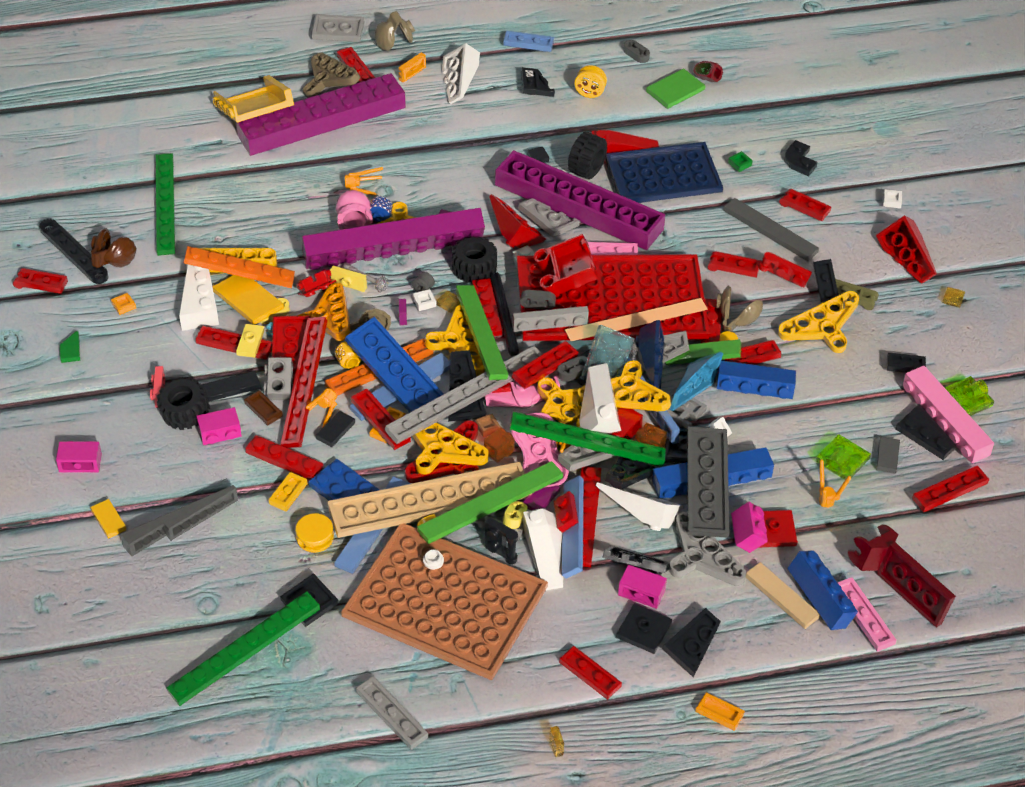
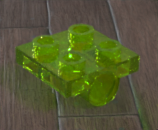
(971, 395)
(843, 457)

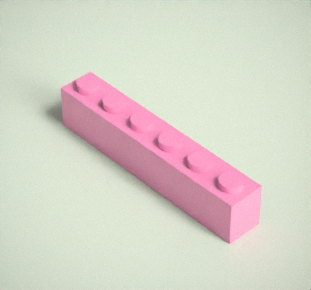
(948, 414)

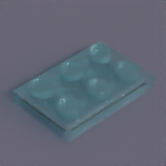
(610, 348)

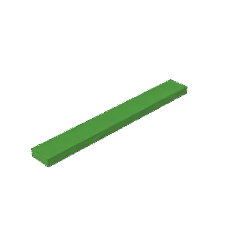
(481, 332)
(489, 502)

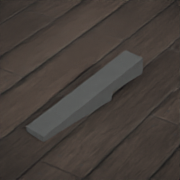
(177, 521)

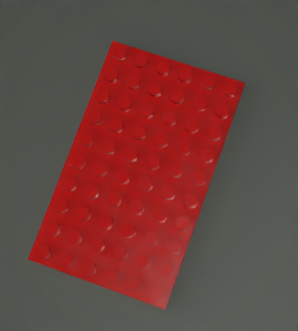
(623, 288)

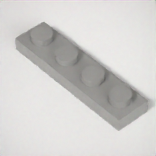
(550, 319)
(392, 713)

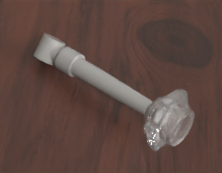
(380, 284)

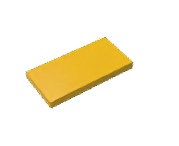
(248, 298)

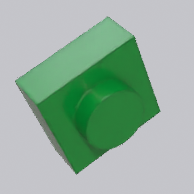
(740, 161)

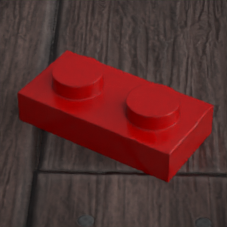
(565, 511)

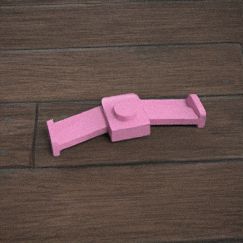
(518, 396)

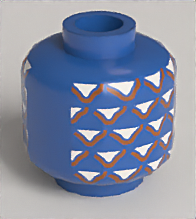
(380, 208)

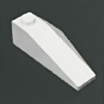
(459, 70)
(599, 404)
(652, 511)
(545, 545)

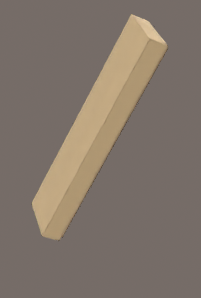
(782, 595)

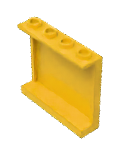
(255, 102)

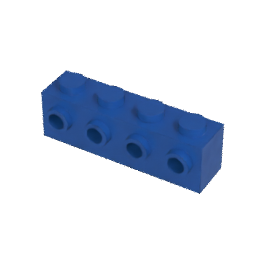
(756, 380)
(822, 590)

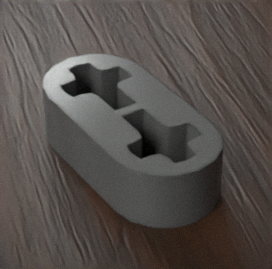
(636, 51)
(538, 299)
(571, 369)

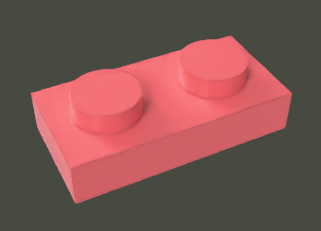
(158, 381)

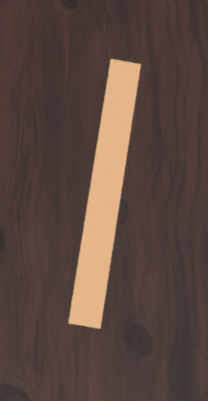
(638, 318)

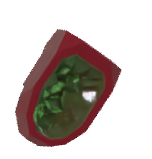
(708, 71)

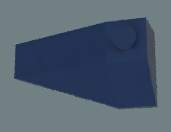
(652, 348)

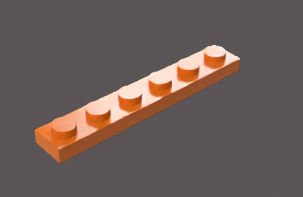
(239, 267)

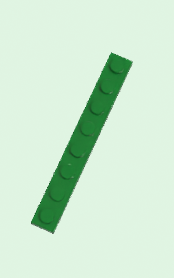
(165, 204)
(587, 439)
(243, 648)

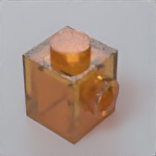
(651, 435)
(499, 444)

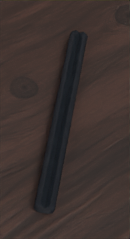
(504, 314)

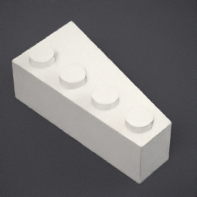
(198, 300)

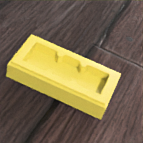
(349, 278)
(250, 340)

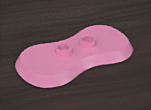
(539, 451)

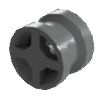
(423, 282)

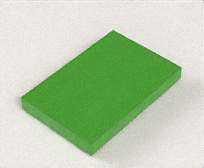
(675, 88)

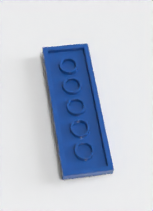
(393, 365)

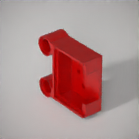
(571, 265)

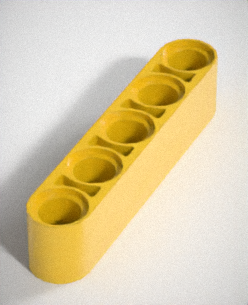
(259, 255)

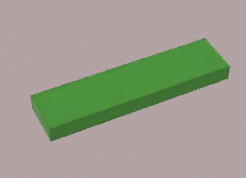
(729, 348)

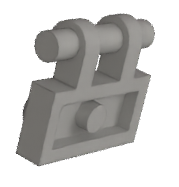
(692, 409)

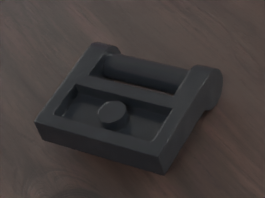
(496, 537)

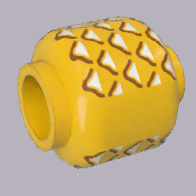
(346, 356)

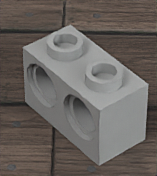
(283, 378)

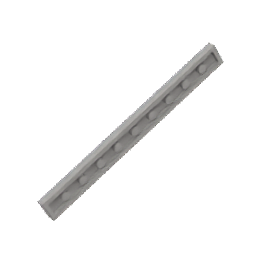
(455, 399)

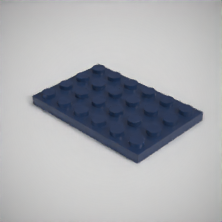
(664, 172)

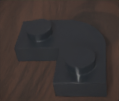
(796, 158)

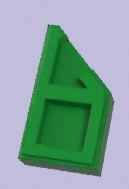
(70, 348)

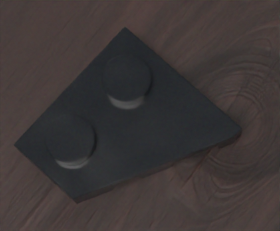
(534, 83)

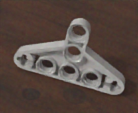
(708, 560)

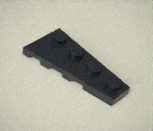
(462, 371)

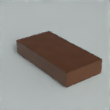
(263, 407)

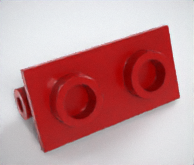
(309, 286)

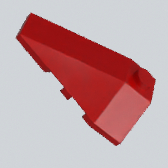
(624, 142)
(513, 226)
(908, 248)

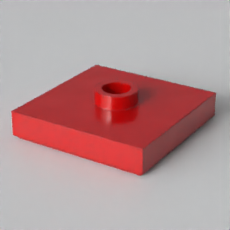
(780, 529)

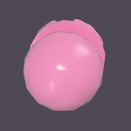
(353, 210)

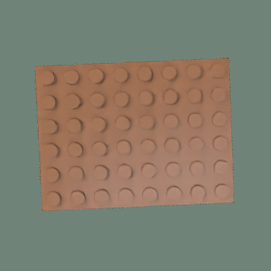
(458, 613)

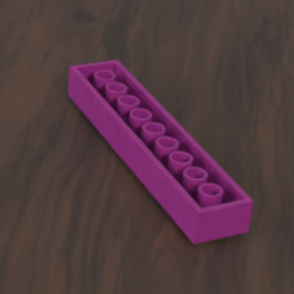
(322, 114)
(580, 199)
(391, 238)

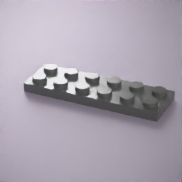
(707, 482)

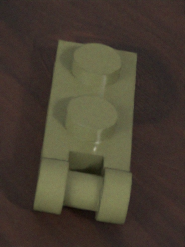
(866, 296)

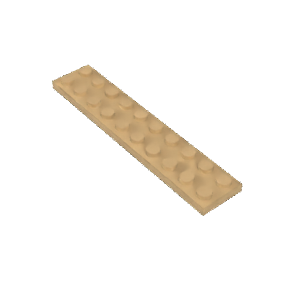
(416, 500)

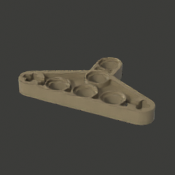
(329, 73)

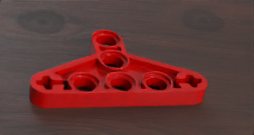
(445, 468)

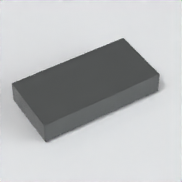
(888, 455)

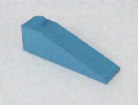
(697, 378)

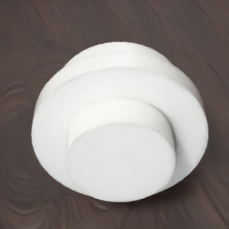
(433, 559)

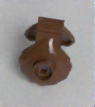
(117, 254)

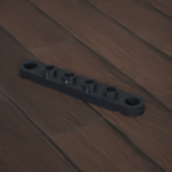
(73, 250)

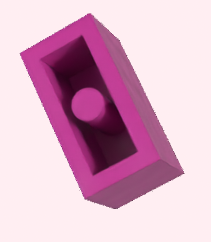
(219, 426)
(79, 456)
(749, 527)
(642, 586)

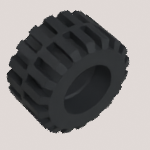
(587, 155)
(474, 259)
(178, 392)

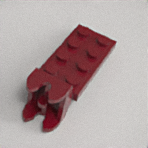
(903, 574)

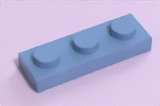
(529, 41)

